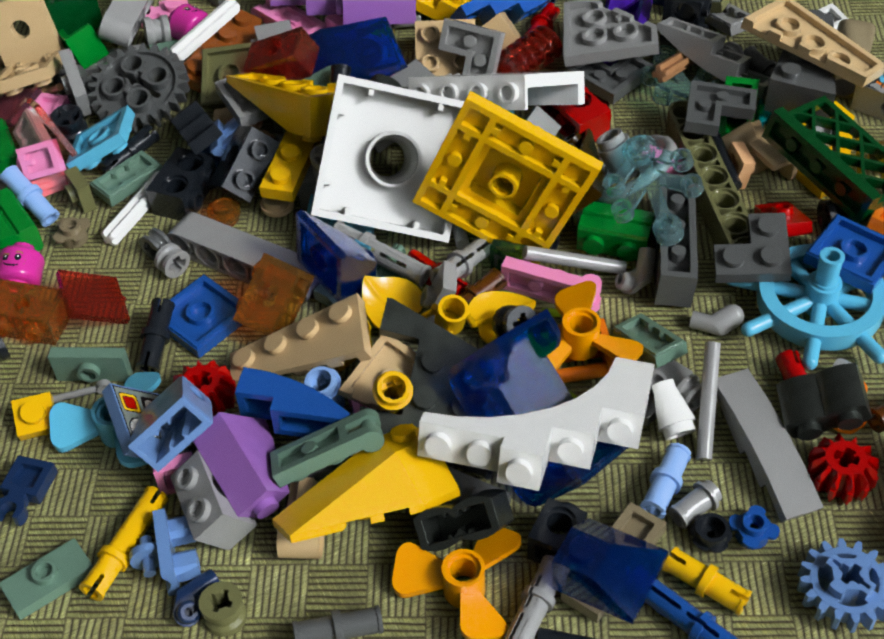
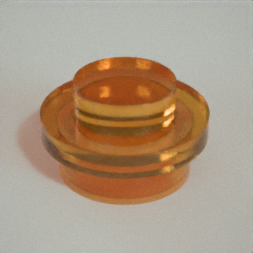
(224, 211)

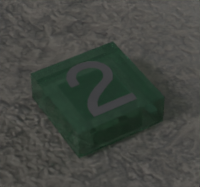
(500, 249)

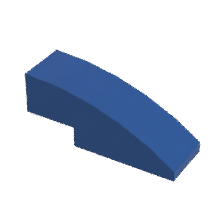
(288, 403)

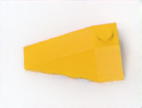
(291, 103)
(369, 487)

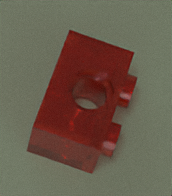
(284, 54)

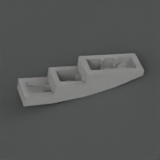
(707, 51)
(767, 445)

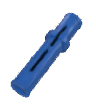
(685, 615)

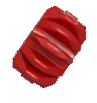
(213, 382)
(843, 469)

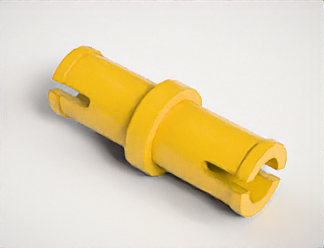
(707, 580)

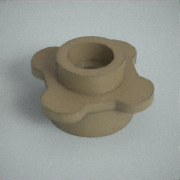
(72, 232)

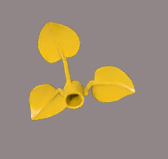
(450, 311)

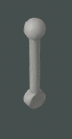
(98, 388)

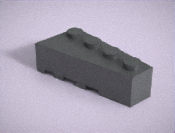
(799, 81)

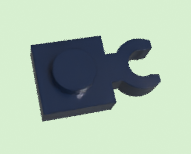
(25, 483)

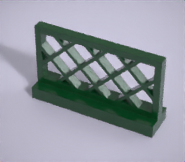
(826, 167)

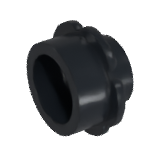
(711, 524)

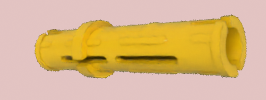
(115, 556)

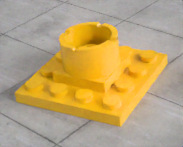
(505, 177)

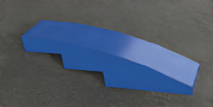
(487, 9)

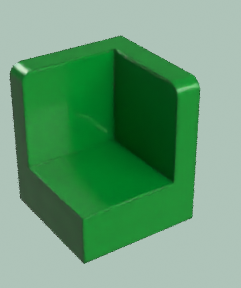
(85, 45)

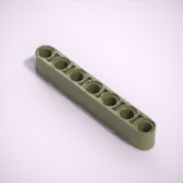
(720, 201)

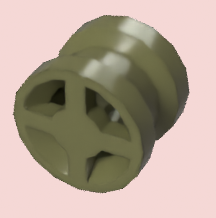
(227, 619)

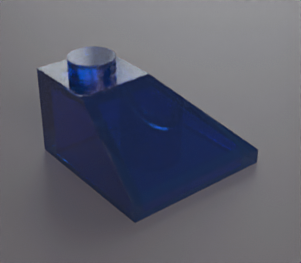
(332, 256)
(607, 568)

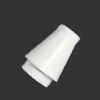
(672, 411)

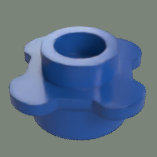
(750, 537)

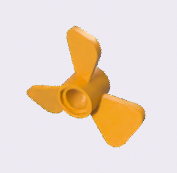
(581, 329)
(422, 572)

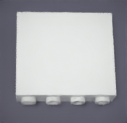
(508, 90)

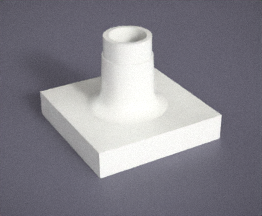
(359, 119)

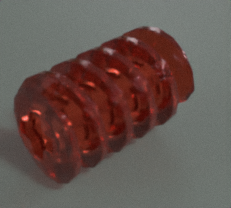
(531, 51)

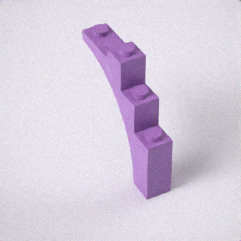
(358, 10)

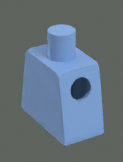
(179, 415)

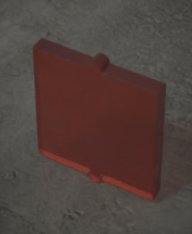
(92, 297)

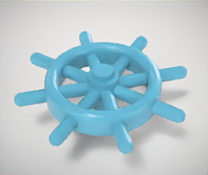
(820, 296)

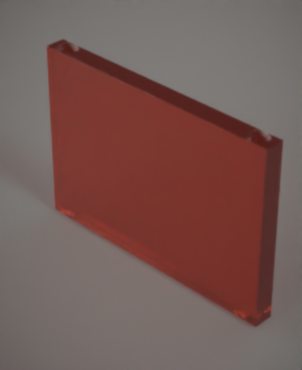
(50, 125)

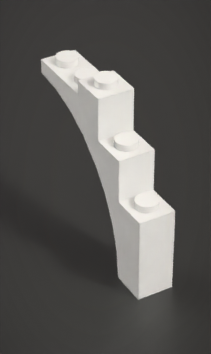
(563, 434)

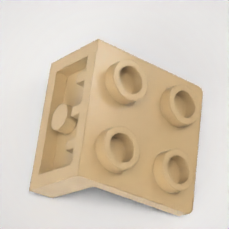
(427, 52)

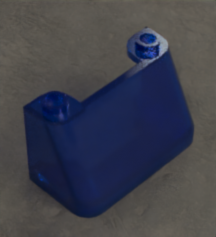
(518, 378)

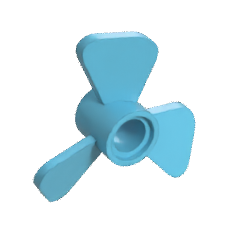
(76, 425)

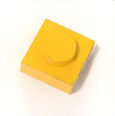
(32, 415)

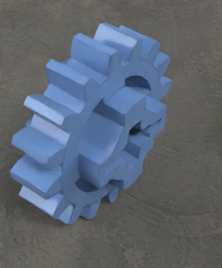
(847, 583)

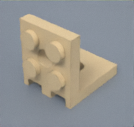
(32, 56)

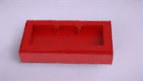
(796, 221)

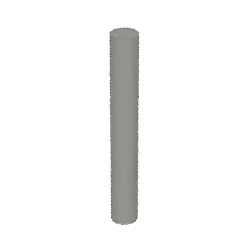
(573, 260)
(708, 401)

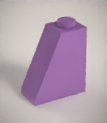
(240, 461)

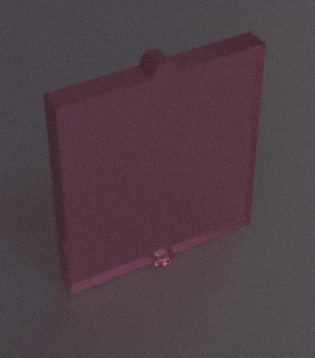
(13, 106)

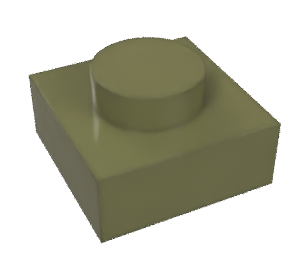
(79, 190)

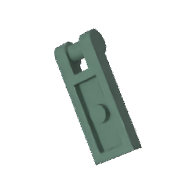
(327, 447)

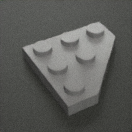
(604, 34)

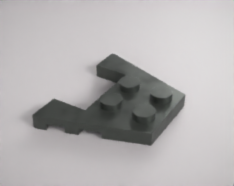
(434, 358)

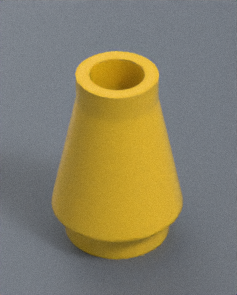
(392, 384)

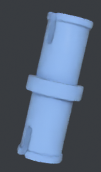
(29, 195)
(666, 480)

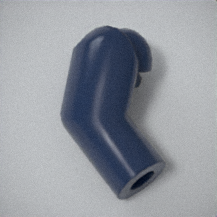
(186, 603)

